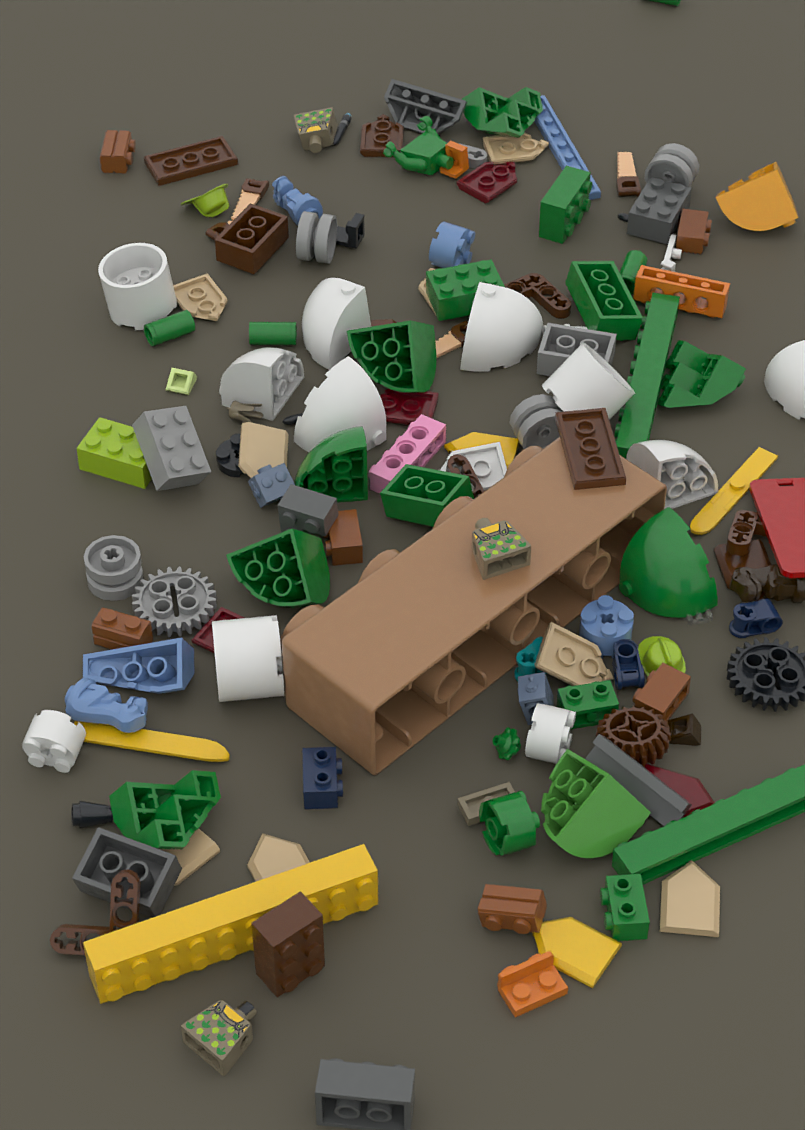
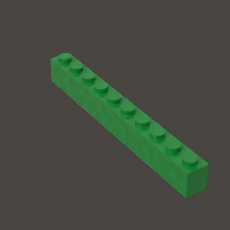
(647, 371)

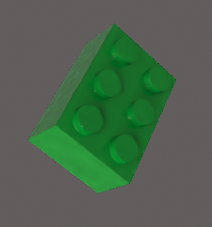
(565, 204)
(455, 287)
(422, 493)

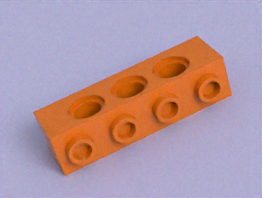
(692, 287)

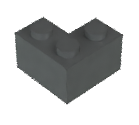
(307, 511)

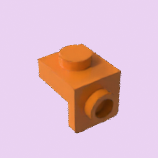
(460, 156)

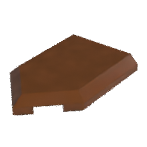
(378, 134)
(756, 558)

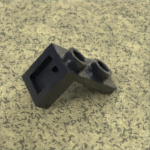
(353, 233)

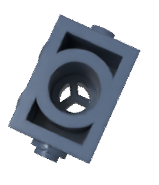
(270, 484)
(533, 690)

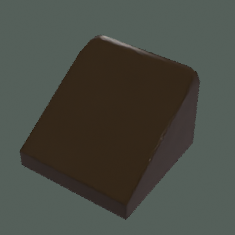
(685, 730)

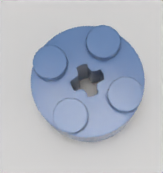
(451, 246)
(606, 623)

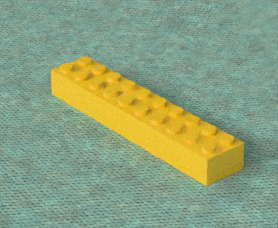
(222, 925)

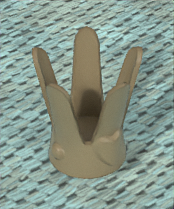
(239, 411)

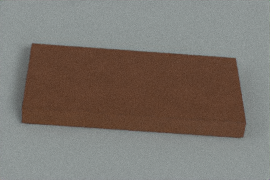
(190, 160)
(590, 448)

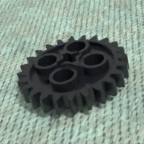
(768, 674)

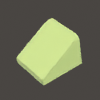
(181, 381)

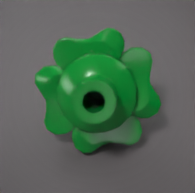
(507, 743)

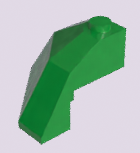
(502, 115)
(698, 377)
(165, 813)

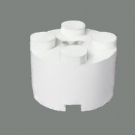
(549, 733)
(53, 740)

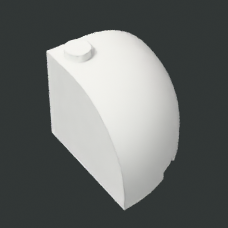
(328, 314)
(500, 329)
(262, 378)
(786, 379)
(340, 403)
(678, 467)

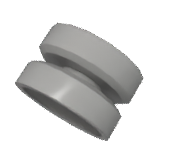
(673, 164)
(316, 237)
(535, 421)
(113, 567)

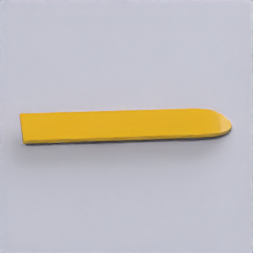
(732, 491)
(156, 742)

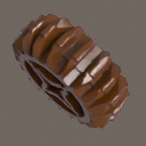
(637, 732)

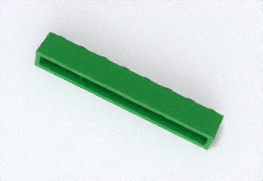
(713, 827)

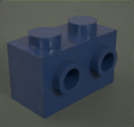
(320, 778)

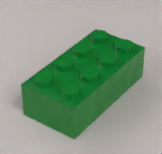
(603, 298)

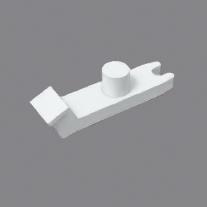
(671, 253)

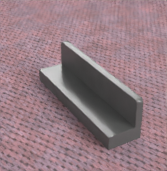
(638, 781)

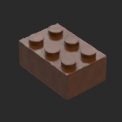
(251, 238)
(288, 944)

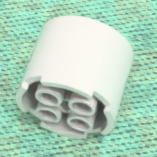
(137, 284)
(588, 383)
(248, 658)

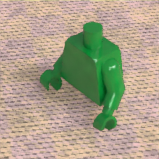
(423, 154)

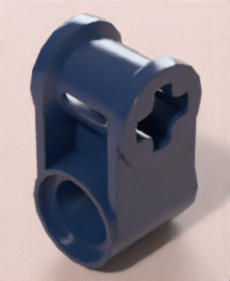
(757, 617)
(627, 665)

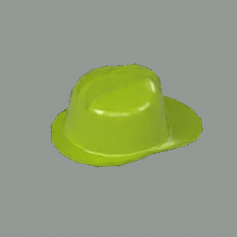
(212, 202)
(659, 650)

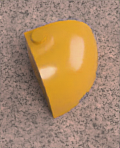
(760, 201)

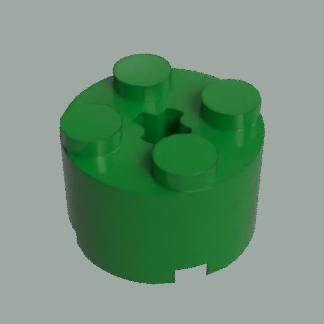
(509, 823)

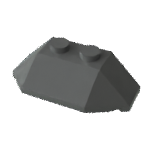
(411, 103)

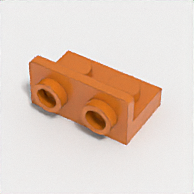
(531, 984)

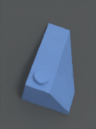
(144, 667)

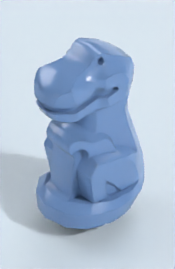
(293, 200)
(96, 705)

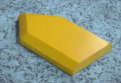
(508, 445)
(577, 948)

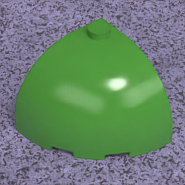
(589, 809)

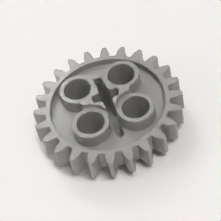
(194, 599)

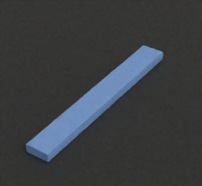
(560, 143)

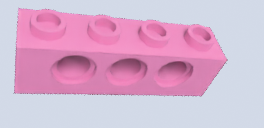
(413, 448)

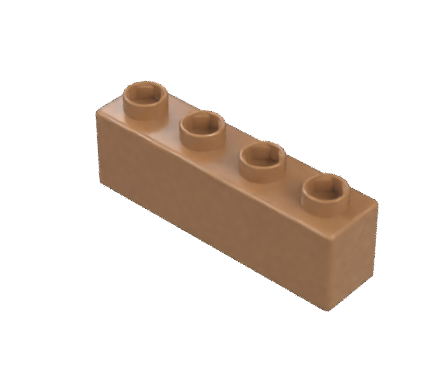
(432, 633)

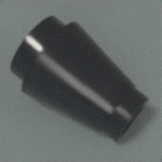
(90, 814)

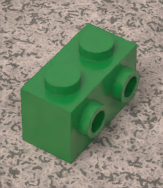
(588, 701)
(626, 907)

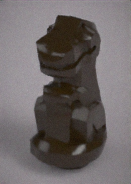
(751, 582)

